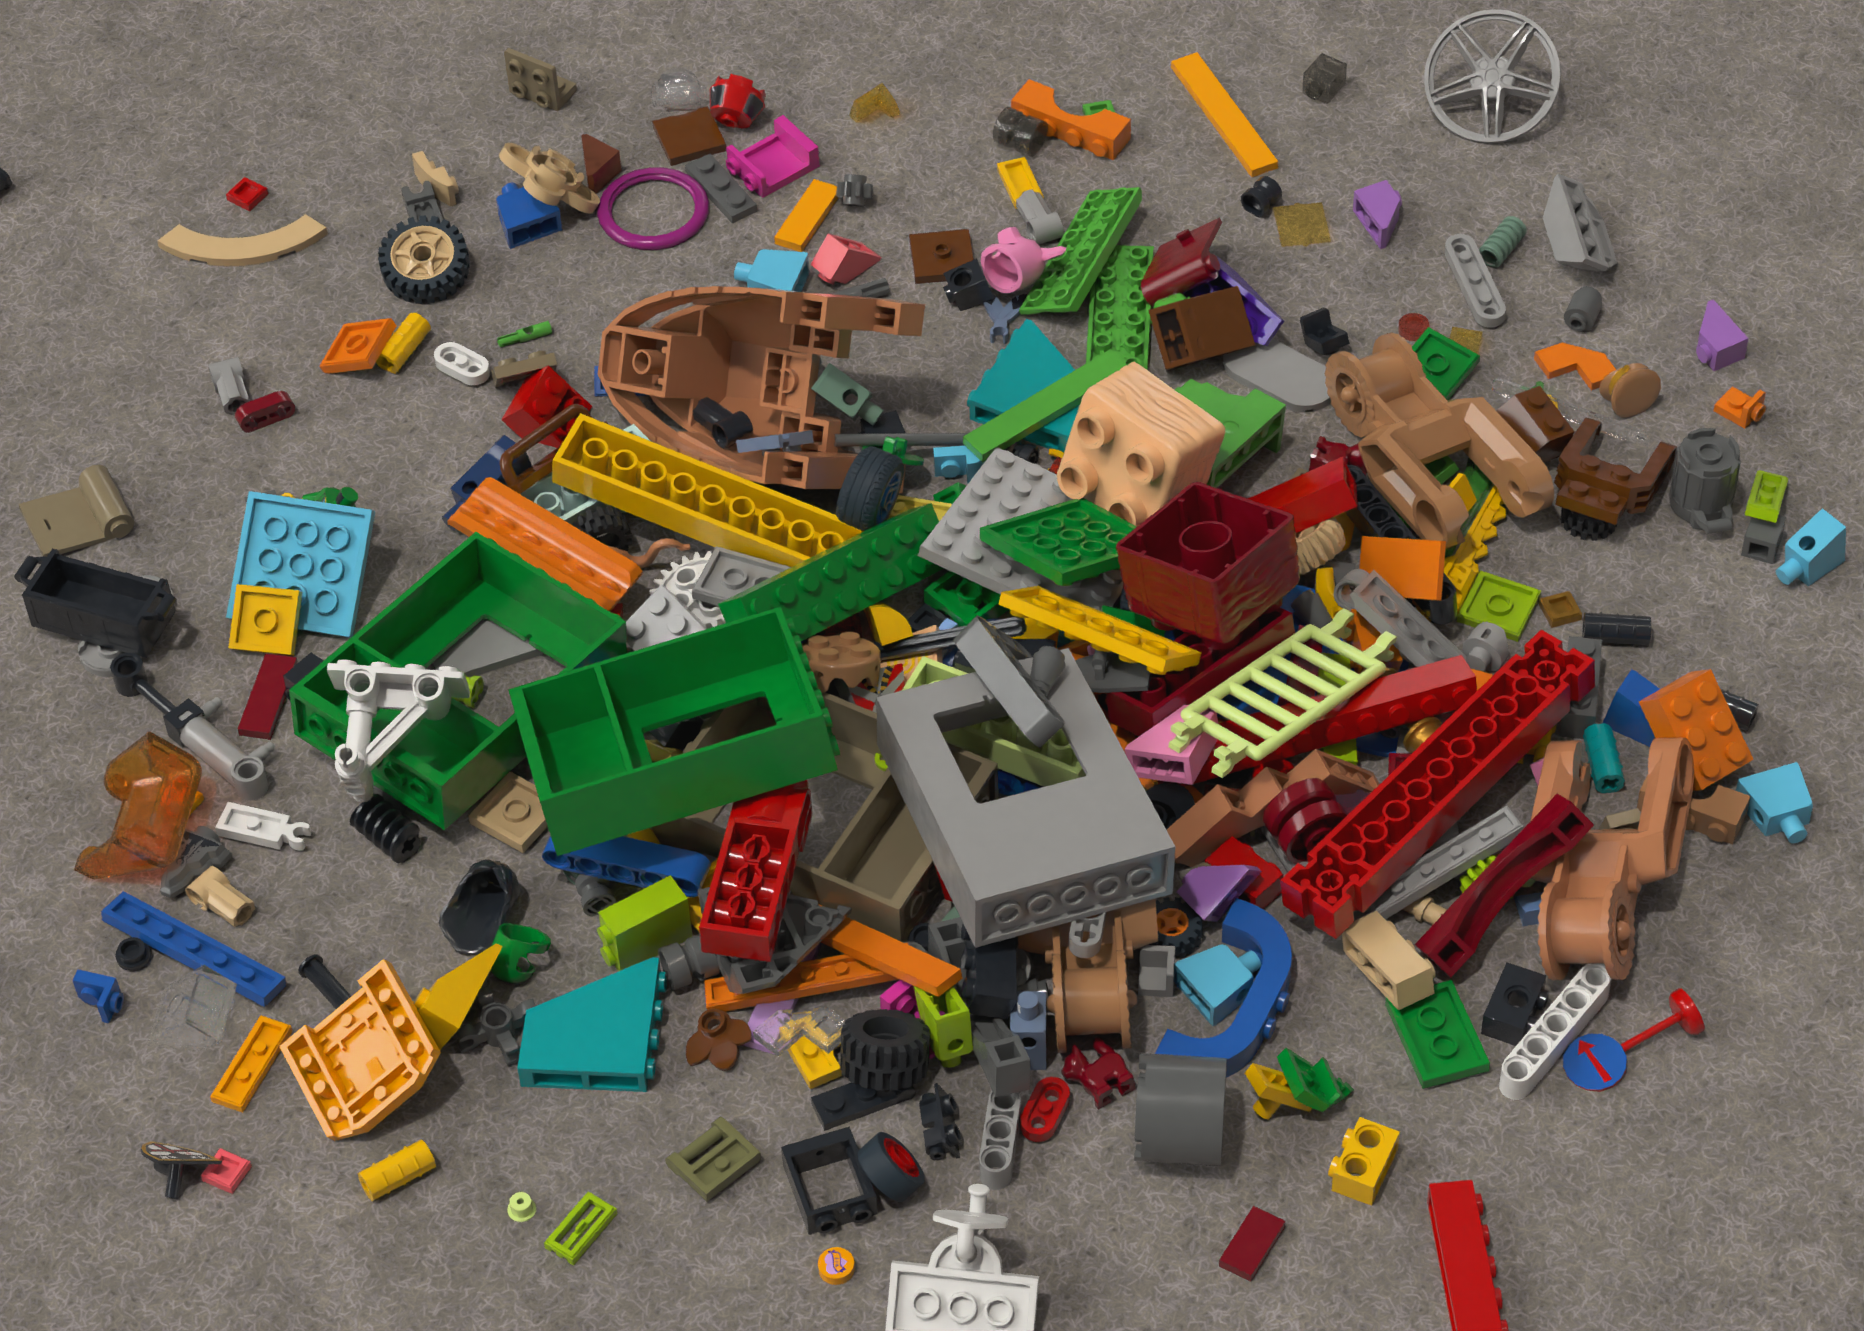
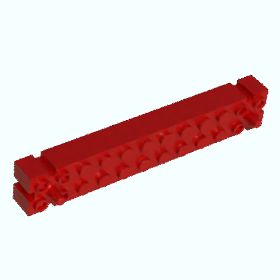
(1437, 784)

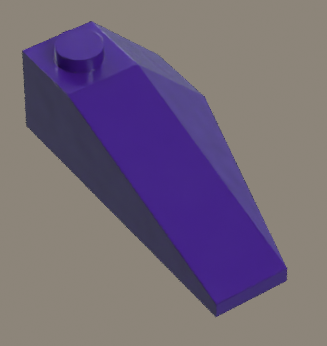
(1261, 317)

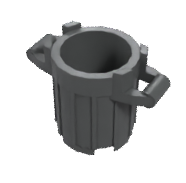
(1705, 480)

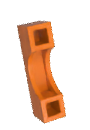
(1100, 133)

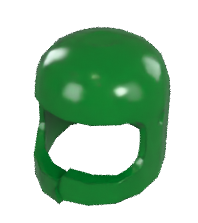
(517, 942)

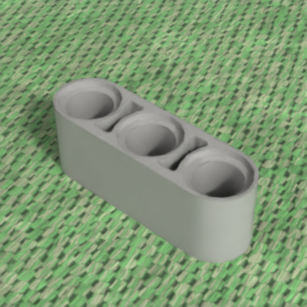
(996, 1151)

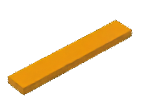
(1224, 114)

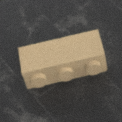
(1388, 960)

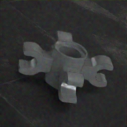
(497, 1036)

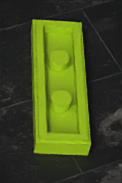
(1766, 496)

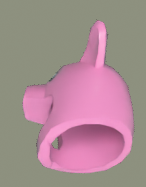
(1017, 261)

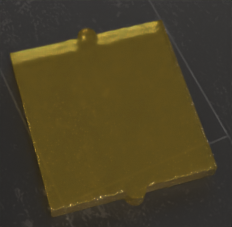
(1301, 224)

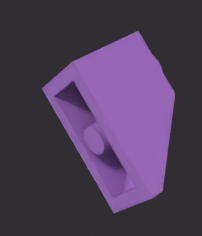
(1378, 210)
(1720, 339)
(1214, 888)

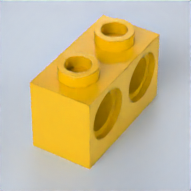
(1368, 1162)

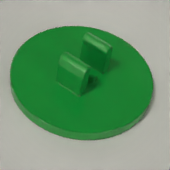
(898, 446)

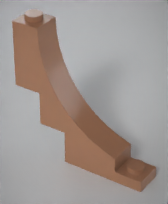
(1234, 813)

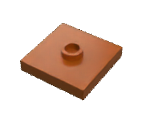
(358, 346)

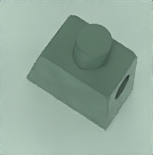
(835, 386)

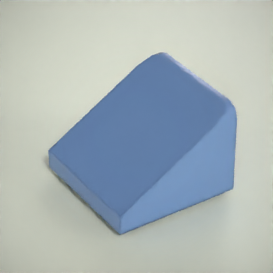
(1528, 908)

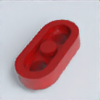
(1045, 1112)

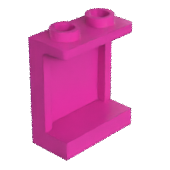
(774, 159)

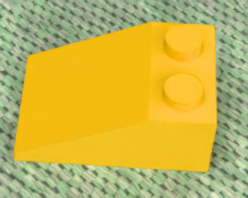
(452, 995)

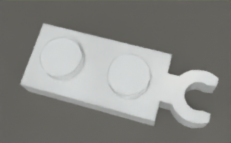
(261, 827)

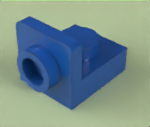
(99, 991)

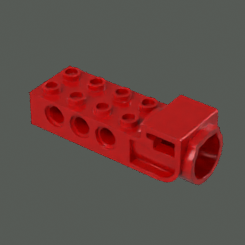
(755, 872)

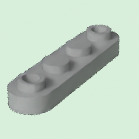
(1475, 280)

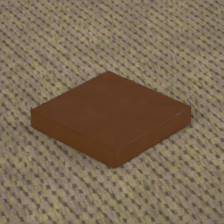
(689, 136)

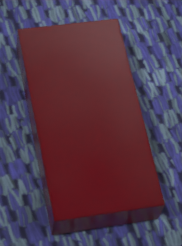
(1252, 1243)

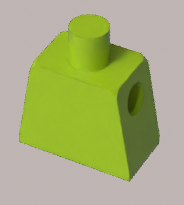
(950, 1032)

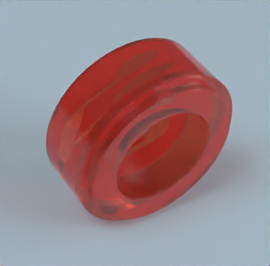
(1412, 326)

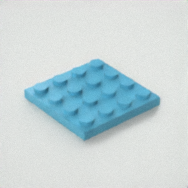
(309, 550)

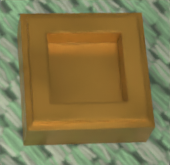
(1560, 609)

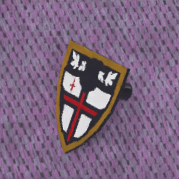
(170, 1162)

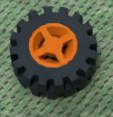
(1183, 919)

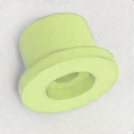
(521, 1207)

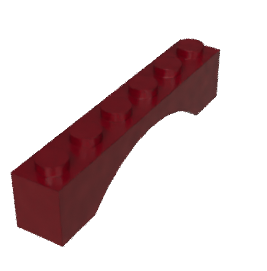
(1462, 925)

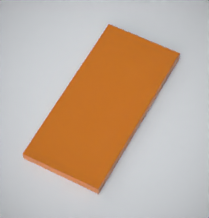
(1408, 565)

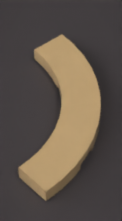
(245, 250)

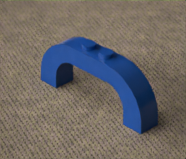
(1255, 930)

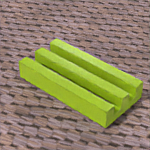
(585, 1242)

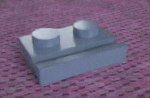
(788, 442)

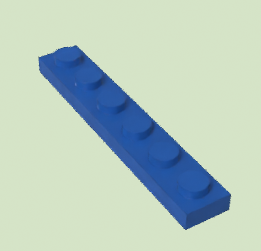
(192, 947)

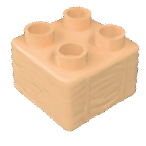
(1137, 445)

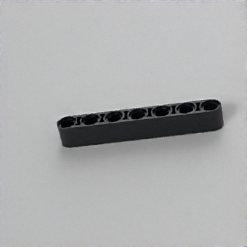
(1377, 519)

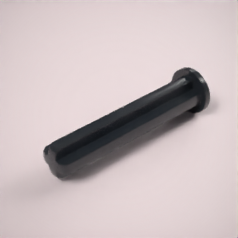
(323, 980)

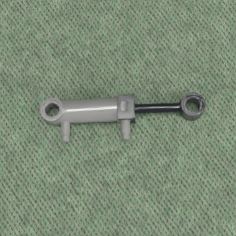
(190, 728)

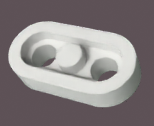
(467, 364)

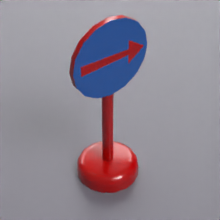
(1600, 1061)

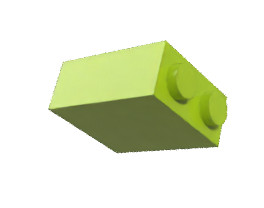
(644, 923)

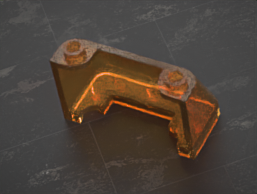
(156, 795)

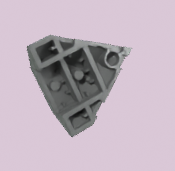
(800, 931)

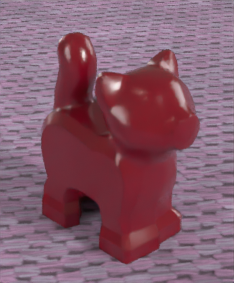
(1330, 451)
(1101, 1075)

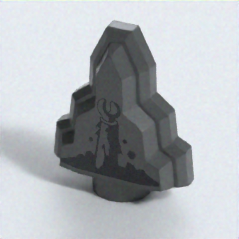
(196, 855)

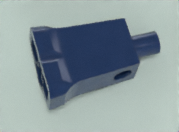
(485, 467)

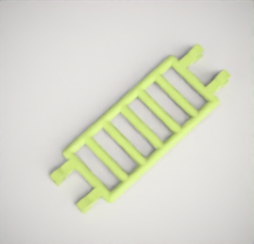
(1238, 747)

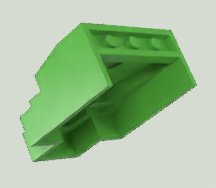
(1247, 420)

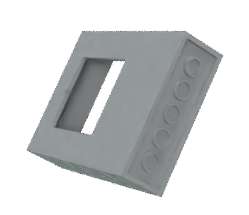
(1034, 853)

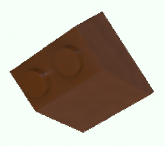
(1537, 422)

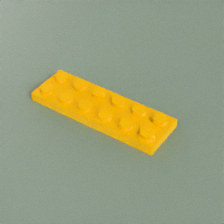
(1100, 629)

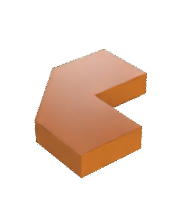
(1565, 358)

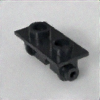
(939, 1110)

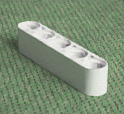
(1551, 1044)

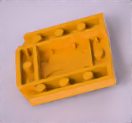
(363, 1056)

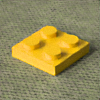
(265, 619)

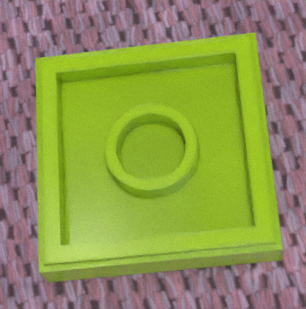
(1499, 602)

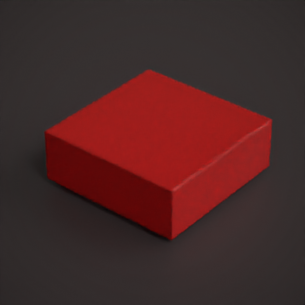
(247, 194)

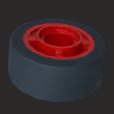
(891, 1166)

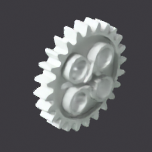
(681, 583)

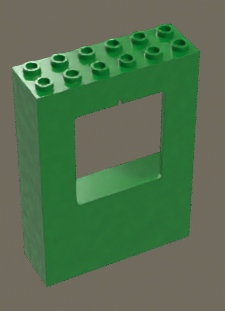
(590, 725)
(459, 758)

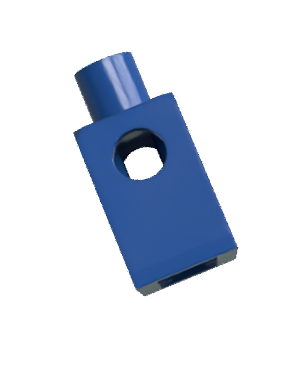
(525, 216)
(1625, 711)

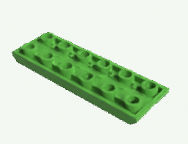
(1088, 246)
(1118, 308)

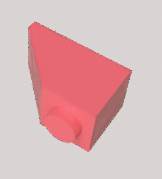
(842, 259)

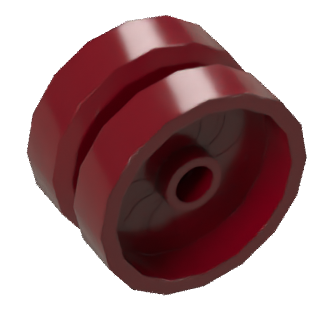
(1302, 817)

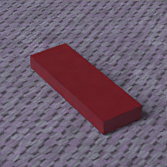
(266, 697)

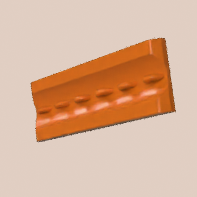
(547, 542)

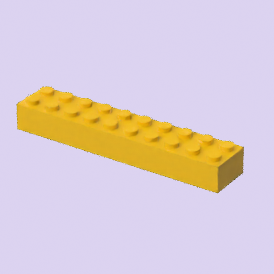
(692, 496)

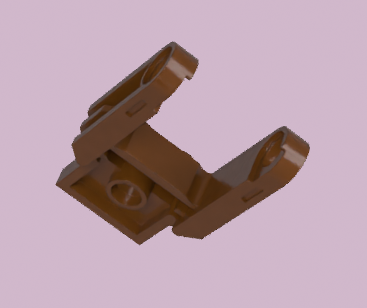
(1605, 488)

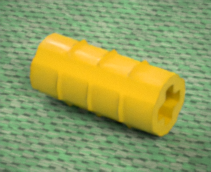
(403, 342)
(396, 1170)

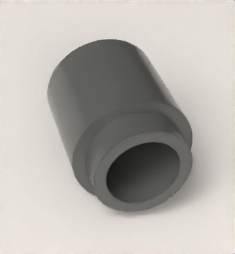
(1583, 309)

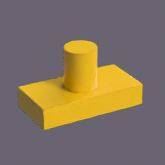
(1272, 1090)

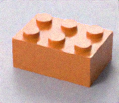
(1698, 711)

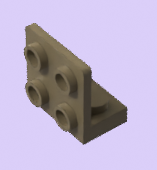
(536, 80)

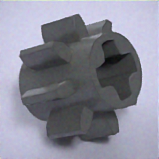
(854, 190)

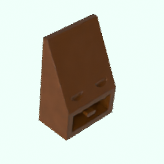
(1201, 328)

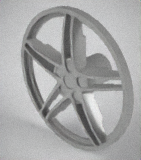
(1492, 76)

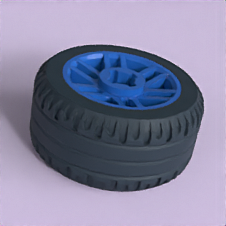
(870, 488)

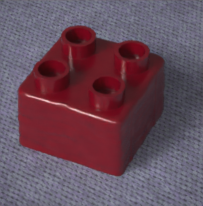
(1209, 564)

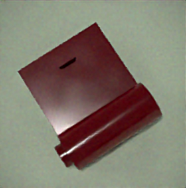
(1182, 264)

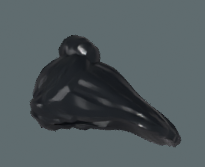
(479, 906)

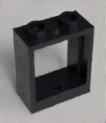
(821, 1152)

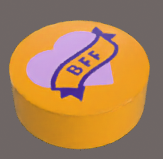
(836, 1266)

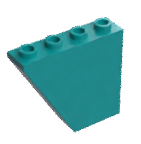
(1019, 372)
(596, 1033)

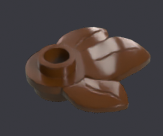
(718, 1044)

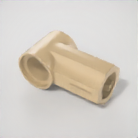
(216, 893)

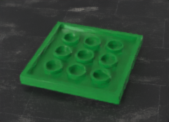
(1061, 540)

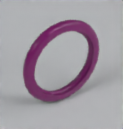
(658, 242)

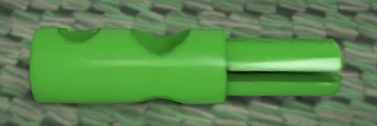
(537, 330)

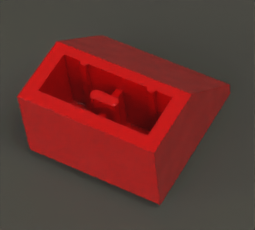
(538, 401)

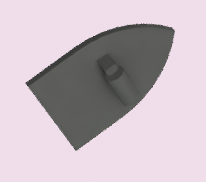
(1109, 674)

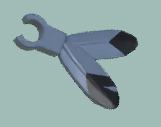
(1003, 316)

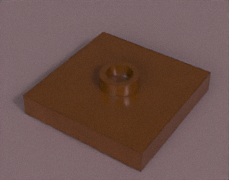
(938, 253)

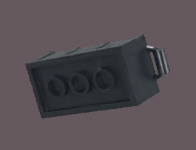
(96, 603)

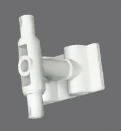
(379, 687)

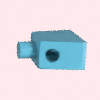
(775, 270)
(1814, 550)
(1778, 801)
(1216, 980)

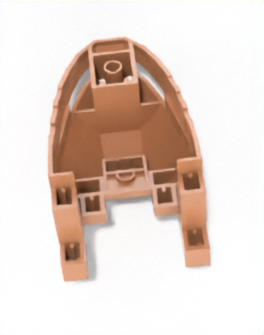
(751, 356)

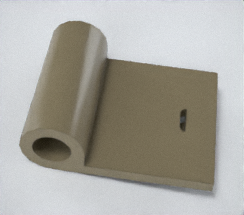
(79, 515)

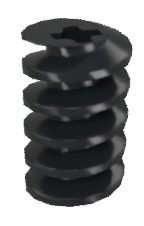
(386, 828)

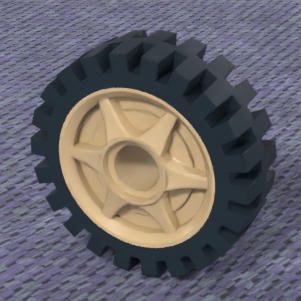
(418, 279)

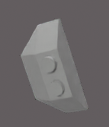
(1576, 228)

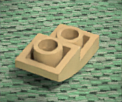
(443, 185)

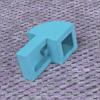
(955, 461)

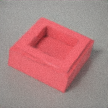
(228, 1173)

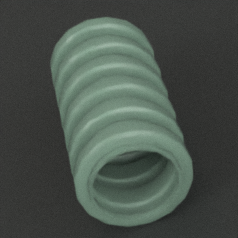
(1503, 241)

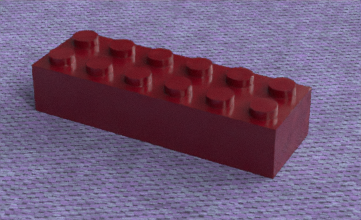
(1166, 693)

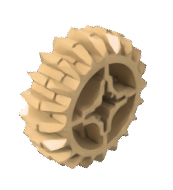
(1319, 544)

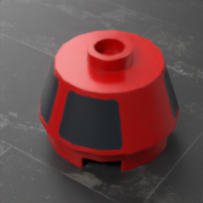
(735, 101)

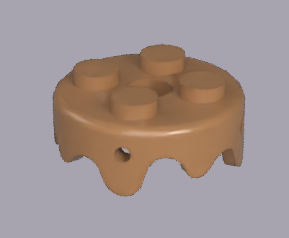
(843, 657)

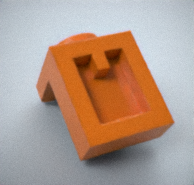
(1741, 407)

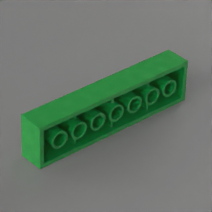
(844, 576)

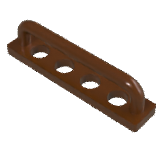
(544, 466)

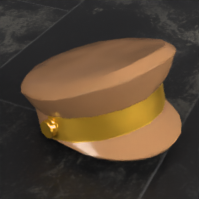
(1631, 389)

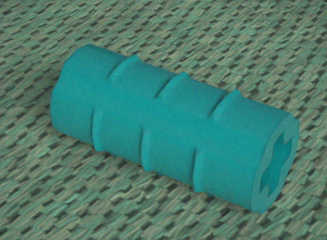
(1603, 758)

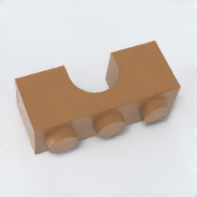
(1715, 816)

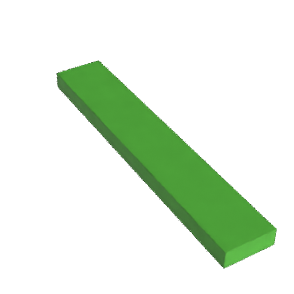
(1040, 407)

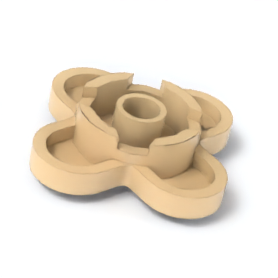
(550, 177)

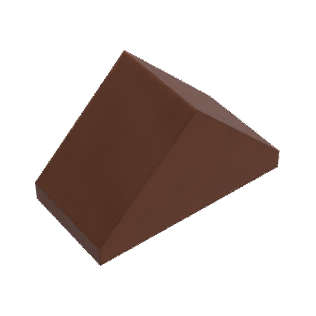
(601, 162)

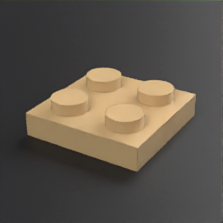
(511, 813)

